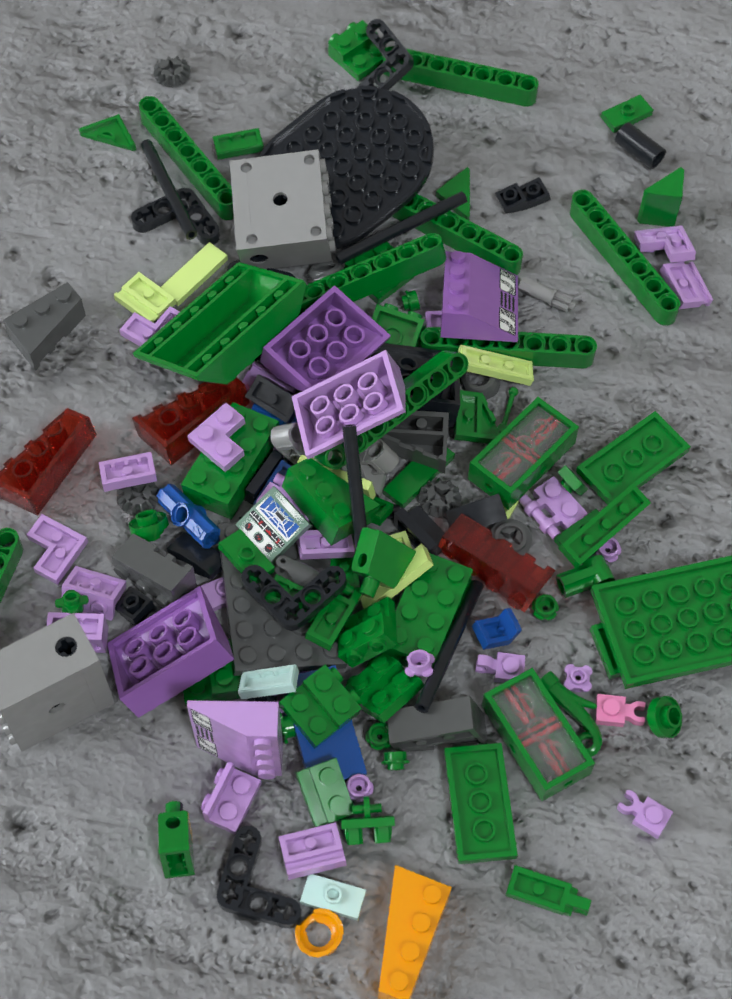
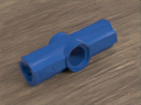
(189, 516)

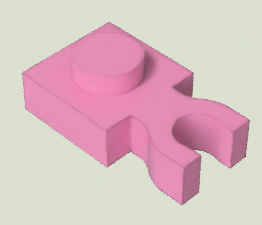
(614, 711)

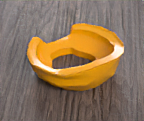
(325, 917)

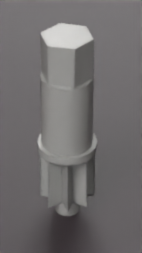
(552, 297)

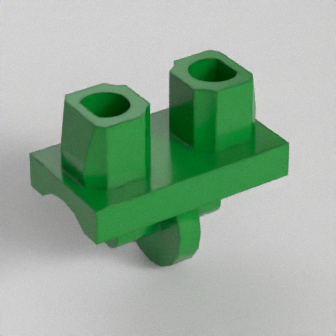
(381, 824)

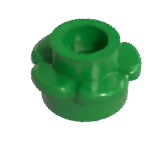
(410, 301)
(547, 601)
(374, 731)
(395, 760)

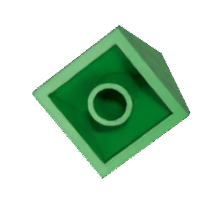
(662, 200)

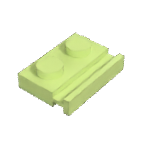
(144, 297)

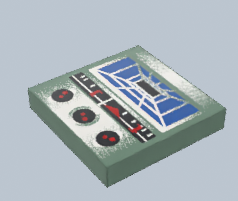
(273, 524)

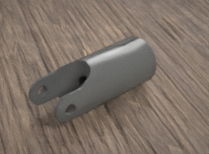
(298, 572)

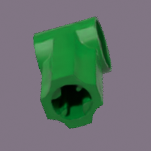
(579, 579)

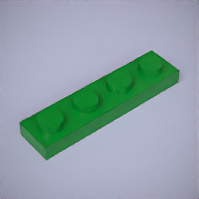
(604, 525)

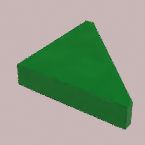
(109, 131)
(459, 183)

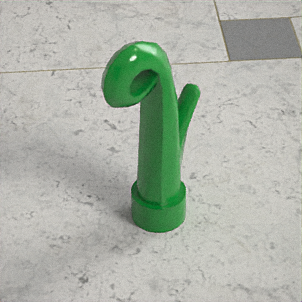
(574, 706)

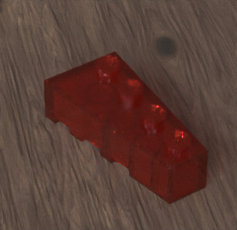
(170, 424)
(46, 462)
(495, 562)

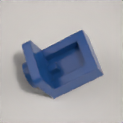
(497, 630)

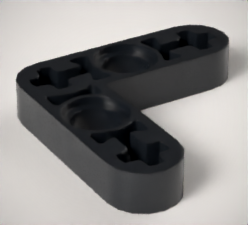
(392, 57)
(195, 207)
(287, 602)
(247, 894)

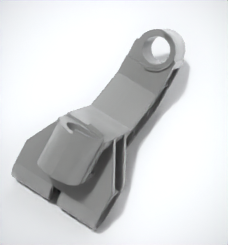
(374, 461)

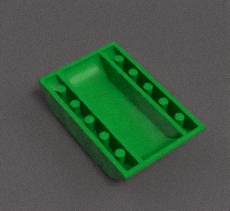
(226, 325)

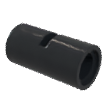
(640, 145)

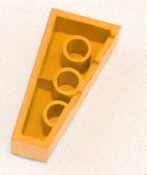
(412, 924)

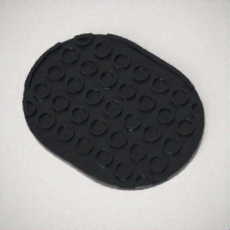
(373, 151)

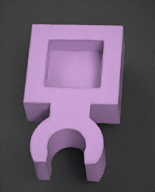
(648, 815)

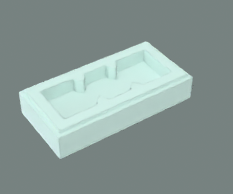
(268, 681)
(333, 895)

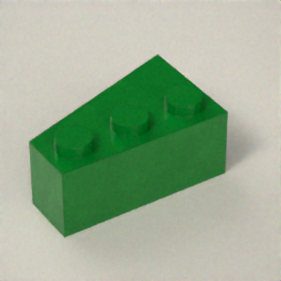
(324, 499)

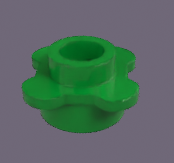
(72, 602)
(287, 728)

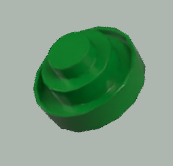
(149, 524)
(664, 717)

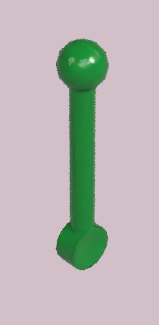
(513, 391)

